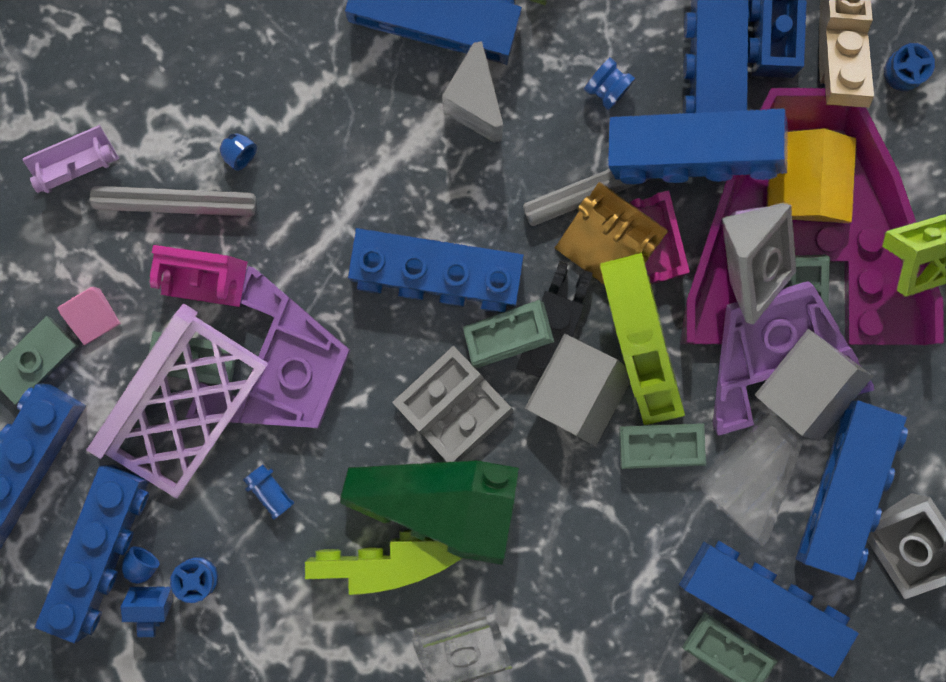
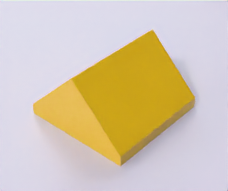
(817, 176)

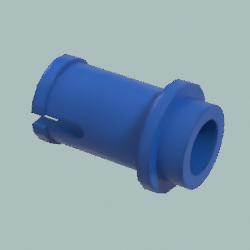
(268, 491)

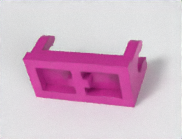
(669, 257)
(198, 275)

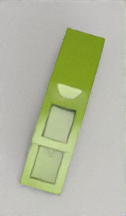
(642, 339)
(373, 572)

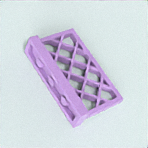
(147, 381)

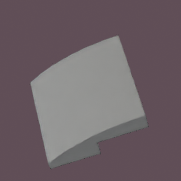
(453, 406)

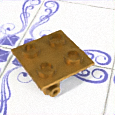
(607, 231)

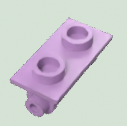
(70, 159)

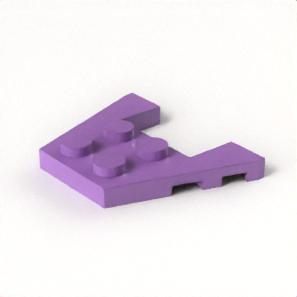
(756, 350)
(301, 365)

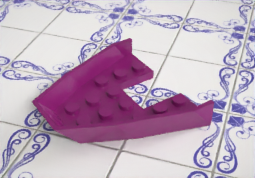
(880, 203)

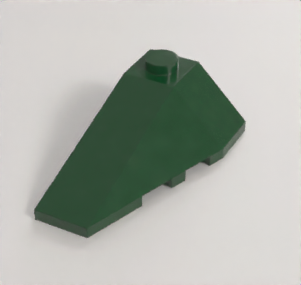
(451, 502)

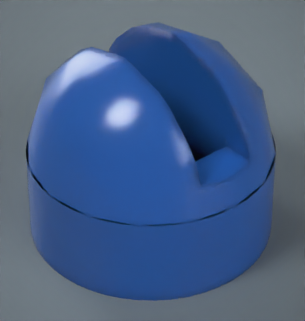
(237, 151)
(139, 565)

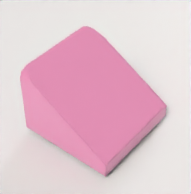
(89, 315)

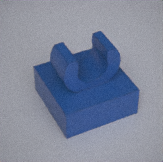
(147, 607)

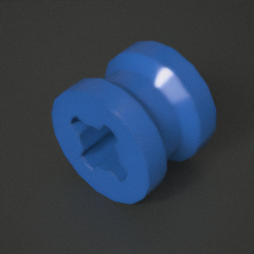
(918, 62)
(609, 83)
(188, 586)

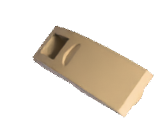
(846, 52)

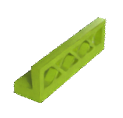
(918, 245)

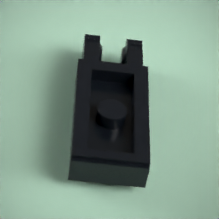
(562, 317)

